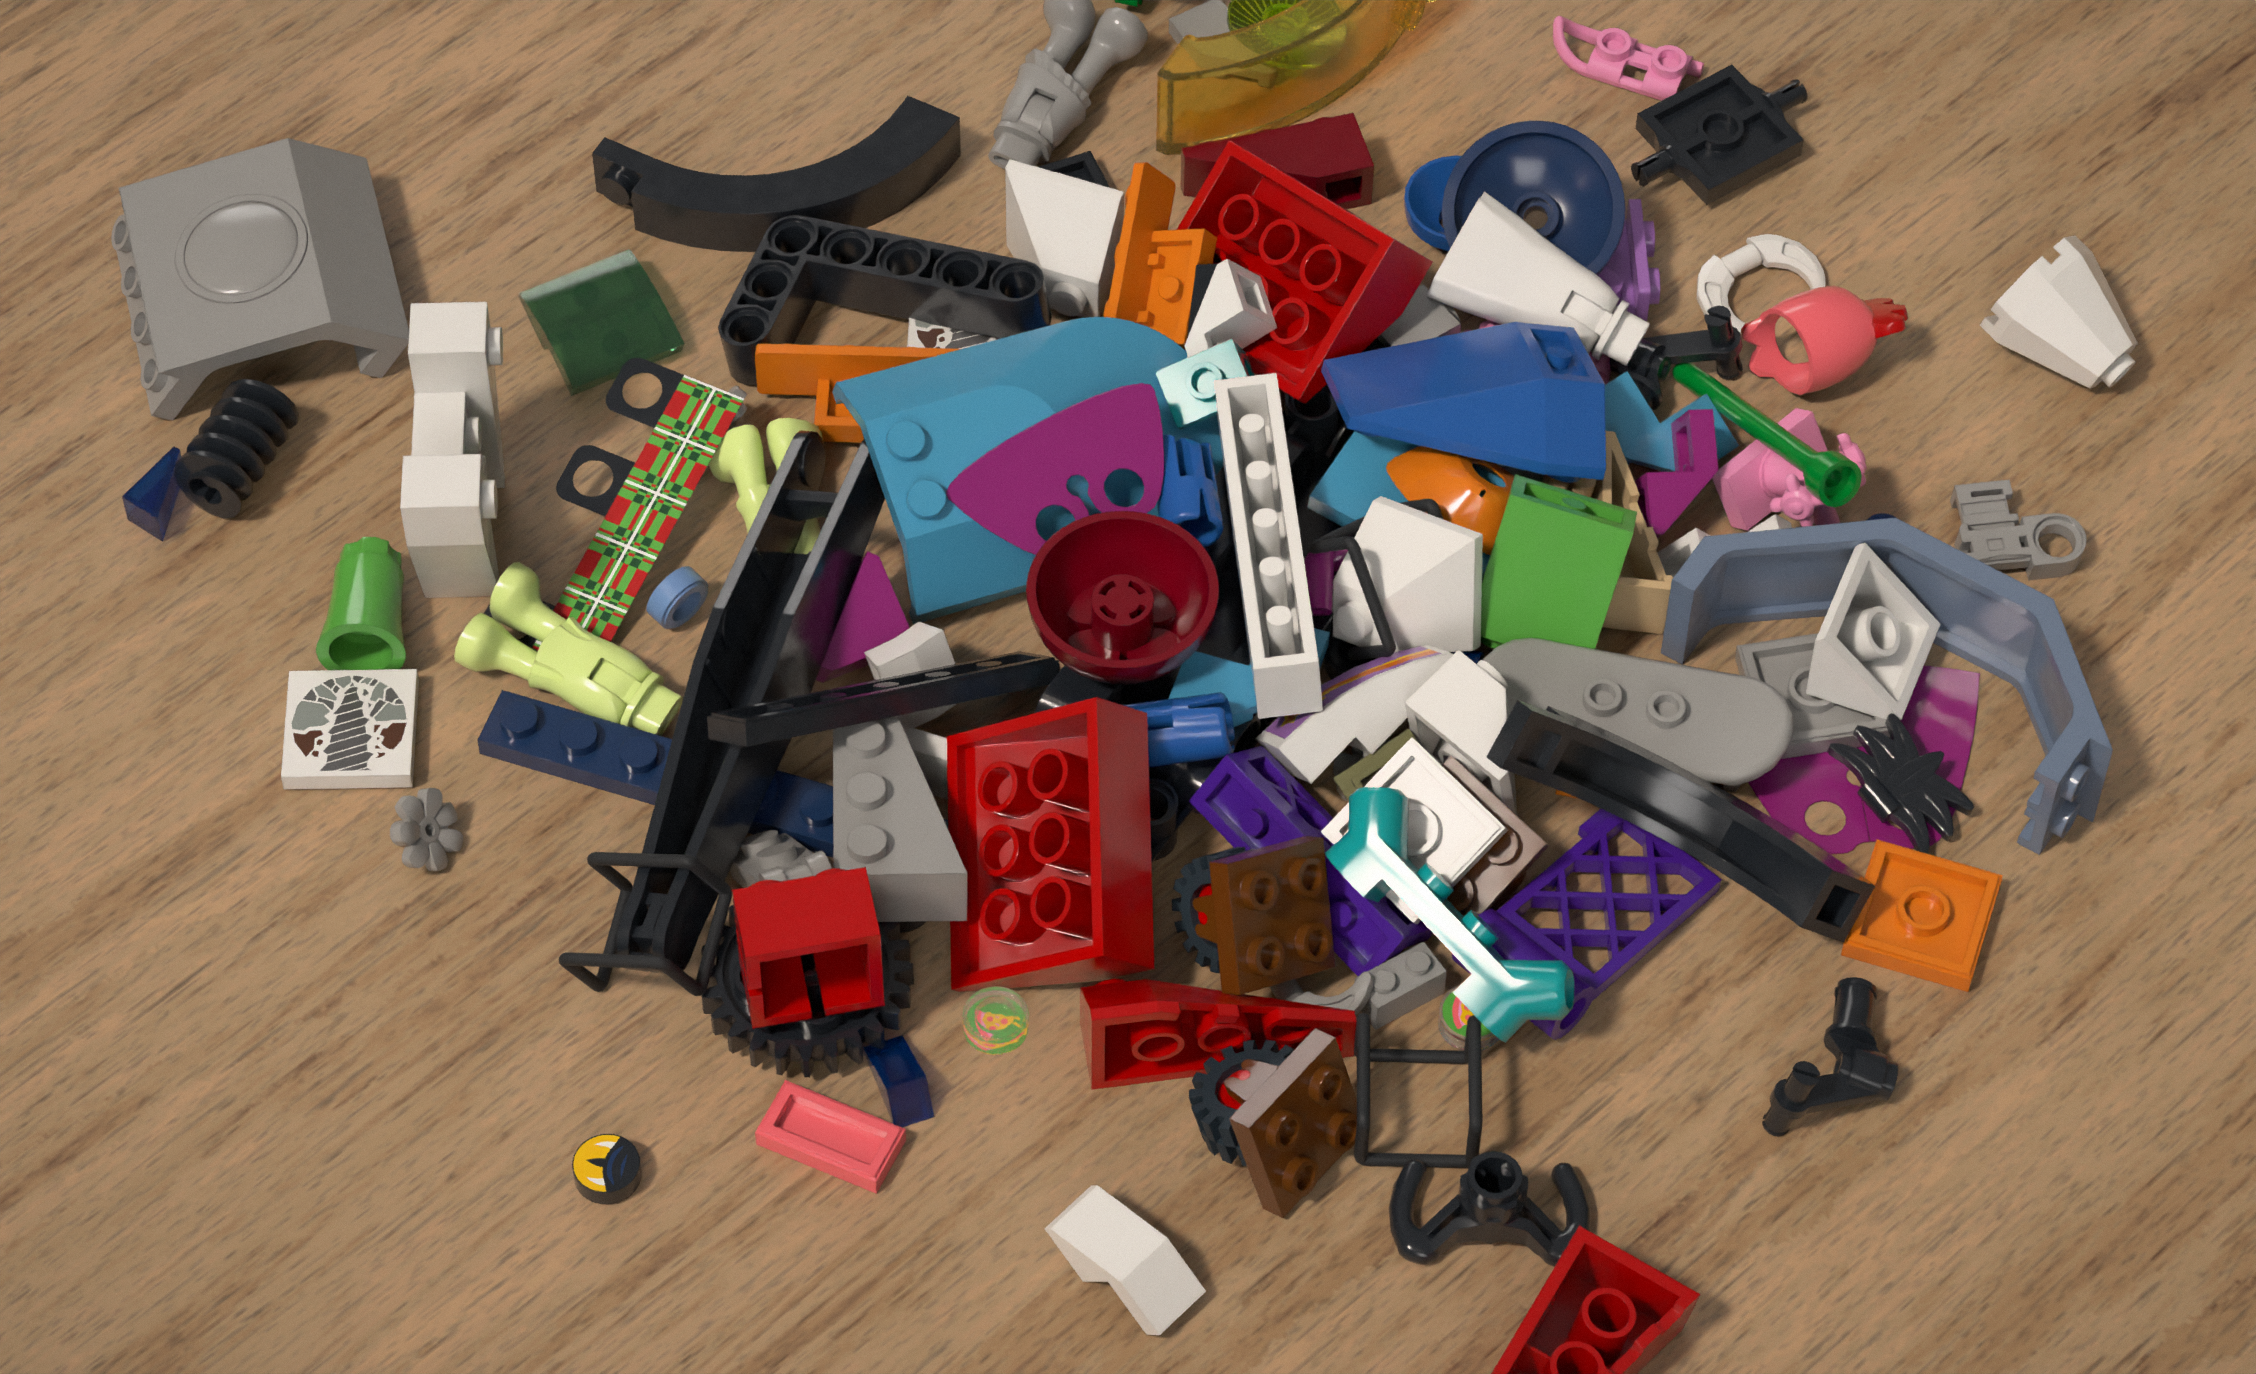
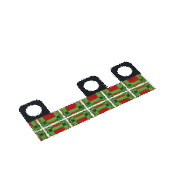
(643, 495)

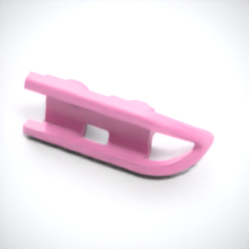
(1615, 50)

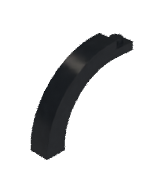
(735, 210)
(1686, 812)

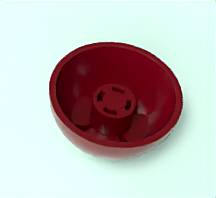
(1122, 596)

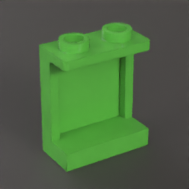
(1553, 566)

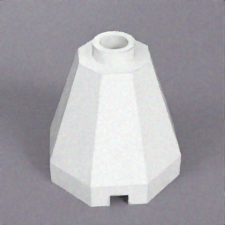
(2065, 318)

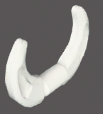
(1770, 250)

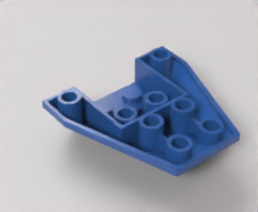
(1487, 394)

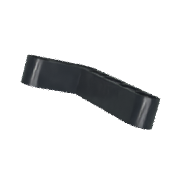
(878, 273)

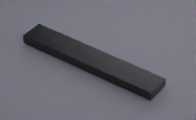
(881, 698)

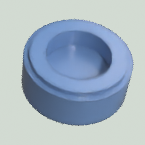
(677, 597)

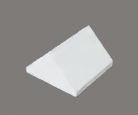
(1871, 640)

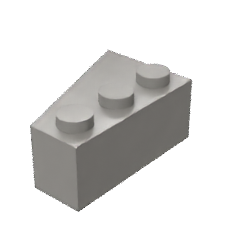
(893, 826)

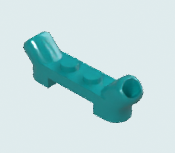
(1499, 989)

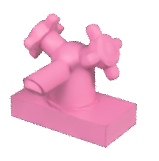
(1764, 482)

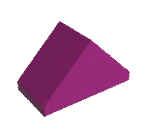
(867, 620)

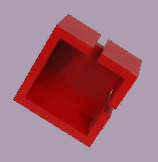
(809, 915)

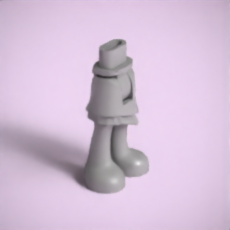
(1047, 99)

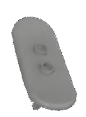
(1695, 717)

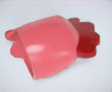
(1836, 333)

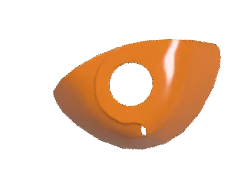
(1454, 487)

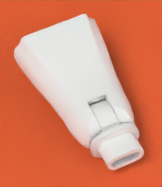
(1517, 275)

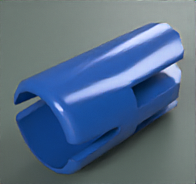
(1190, 489)
(1188, 728)

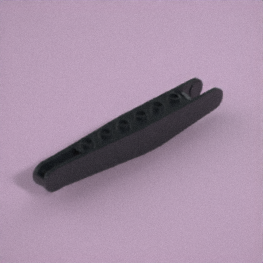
(756, 649)

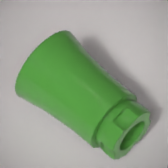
(365, 609)

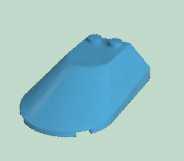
(952, 408)

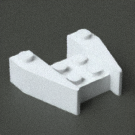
(455, 449)

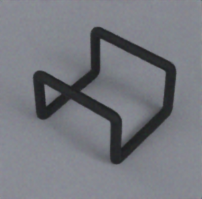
(1341, 540)
(603, 863)
(1365, 1055)

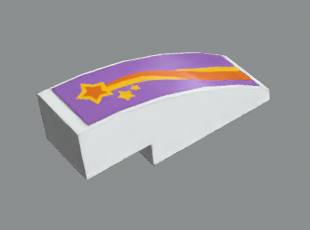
(1357, 711)

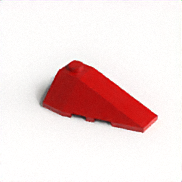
(1169, 1029)

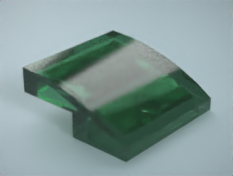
(601, 320)

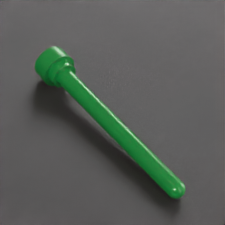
(1826, 473)

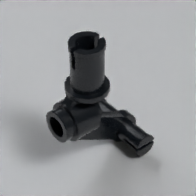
(1657, 353)
(1858, 1073)

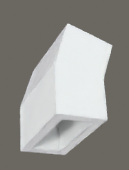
(912, 651)

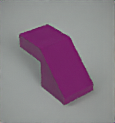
(1696, 462)

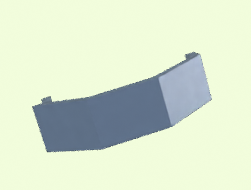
(1980, 617)

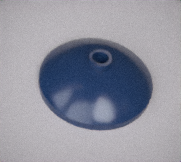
(1547, 171)

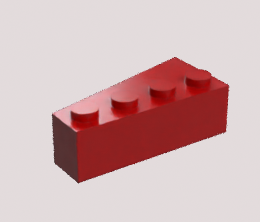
(1598, 1314)

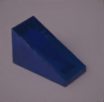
(153, 497)
(900, 1082)

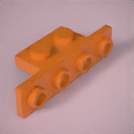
(1153, 263)
(817, 368)

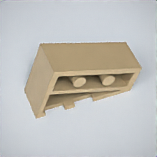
(1642, 586)

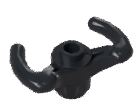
(1488, 1209)

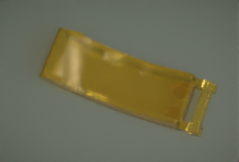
(1274, 68)

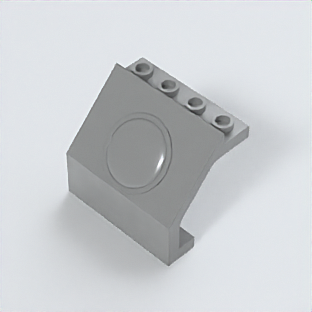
(253, 263)

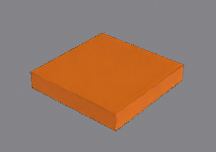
(1923, 916)

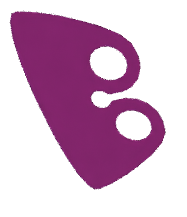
(1032, 468)

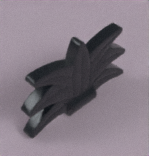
(1901, 783)

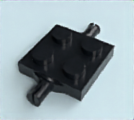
(1719, 134)

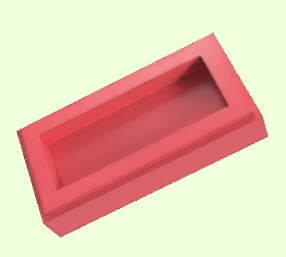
(830, 1136)

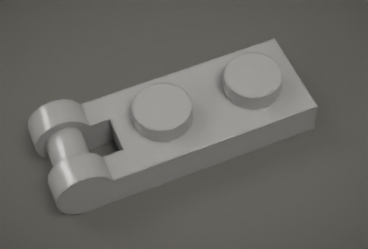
(775, 858)

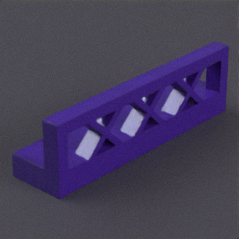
(1262, 804)

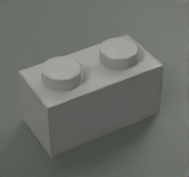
(1404, 985)

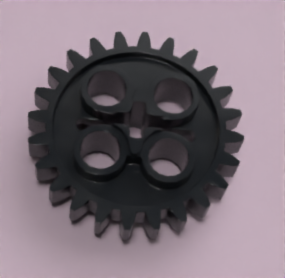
(809, 1038)

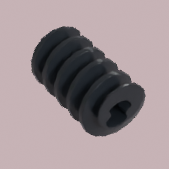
(235, 446)

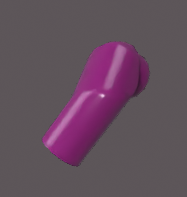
(1320, 578)

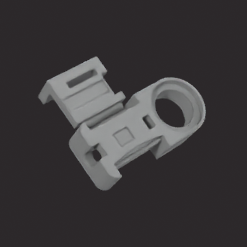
(1994, 539)

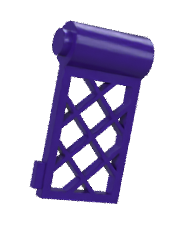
(1524, 942)

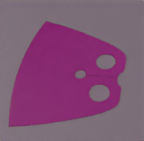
(1937, 718)

